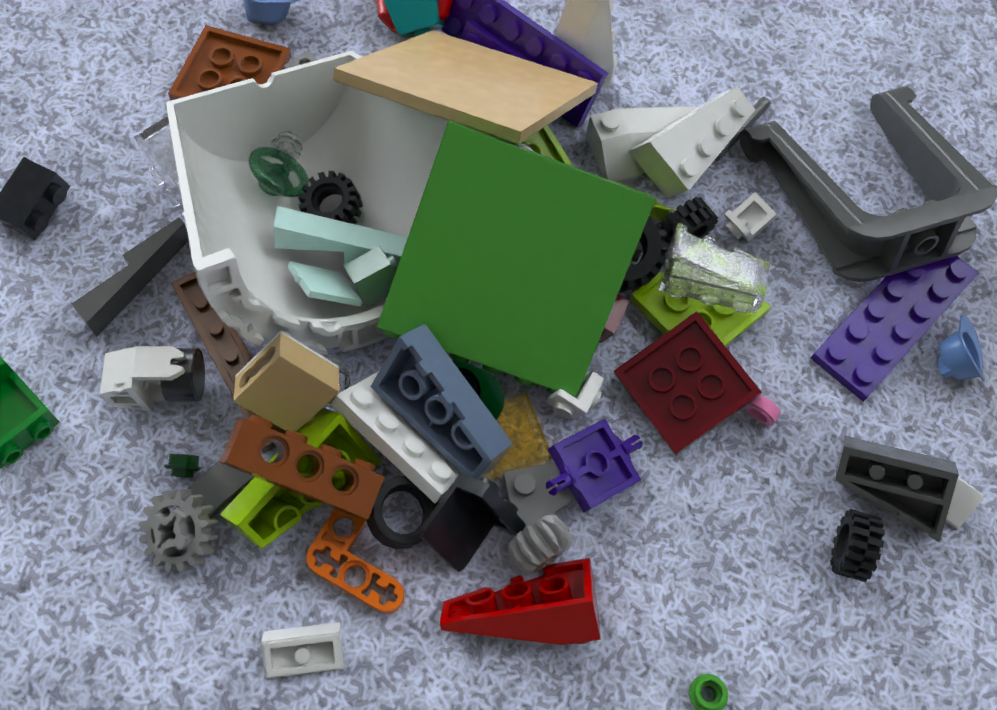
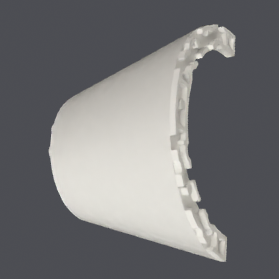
(231, 219)

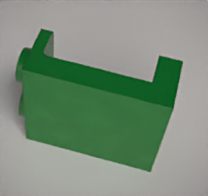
(22, 416)

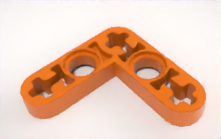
(340, 548)

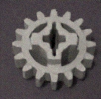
(178, 530)

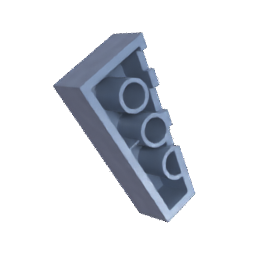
(441, 404)

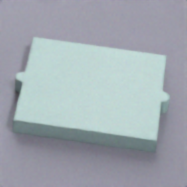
(324, 284)

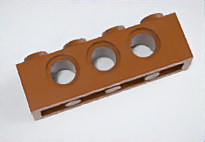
(244, 454)

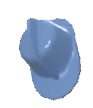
(267, 11)
(961, 353)

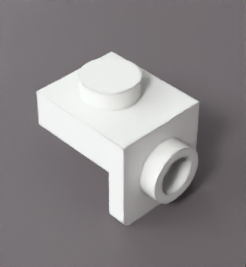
(750, 218)
(574, 407)

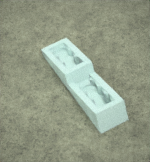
(313, 232)

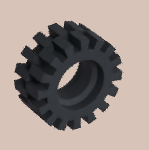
(329, 186)
(694, 215)
(857, 545)

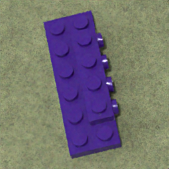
(508, 30)

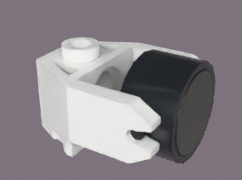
(152, 373)

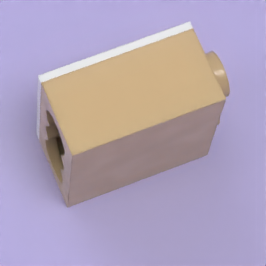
(286, 383)

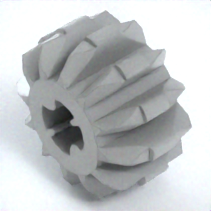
(540, 544)

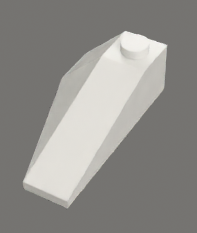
(588, 30)
(621, 129)

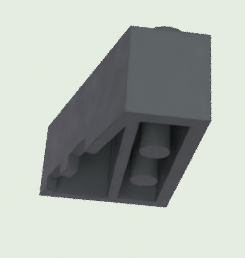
(900, 480)

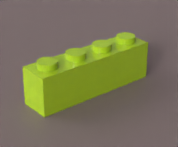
(266, 510)

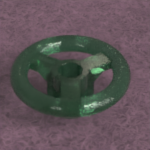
(274, 176)

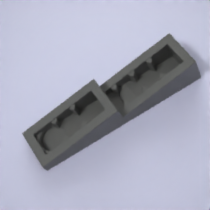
(144, 262)

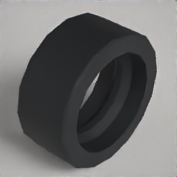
(377, 524)

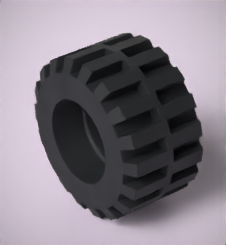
(652, 259)

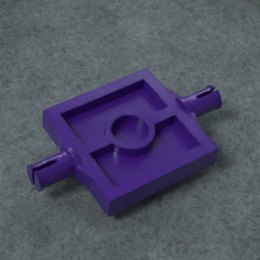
(594, 465)

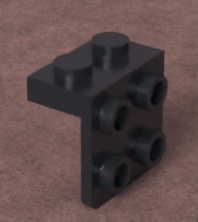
(466, 518)

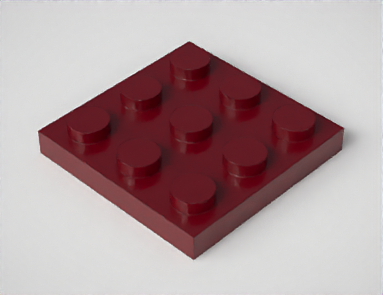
(687, 383)

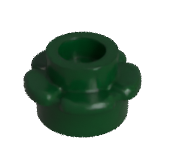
(183, 465)

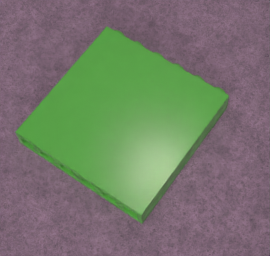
(515, 259)

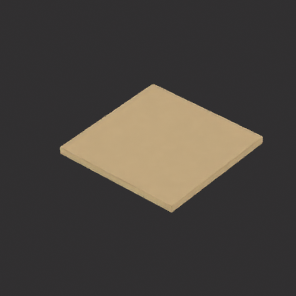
(468, 84)

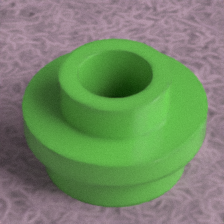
(716, 685)

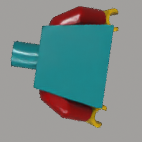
(413, 16)

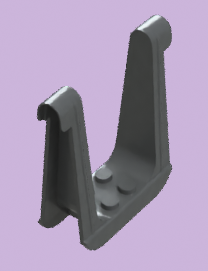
(870, 245)

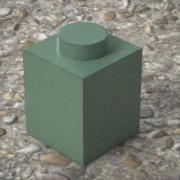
(372, 275)

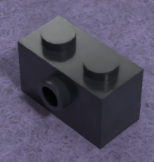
(31, 198)

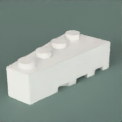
(690, 144)

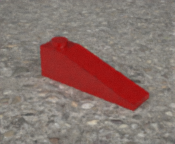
(545, 609)

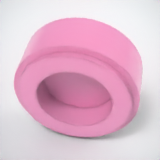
(763, 410)

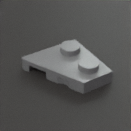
(529, 494)

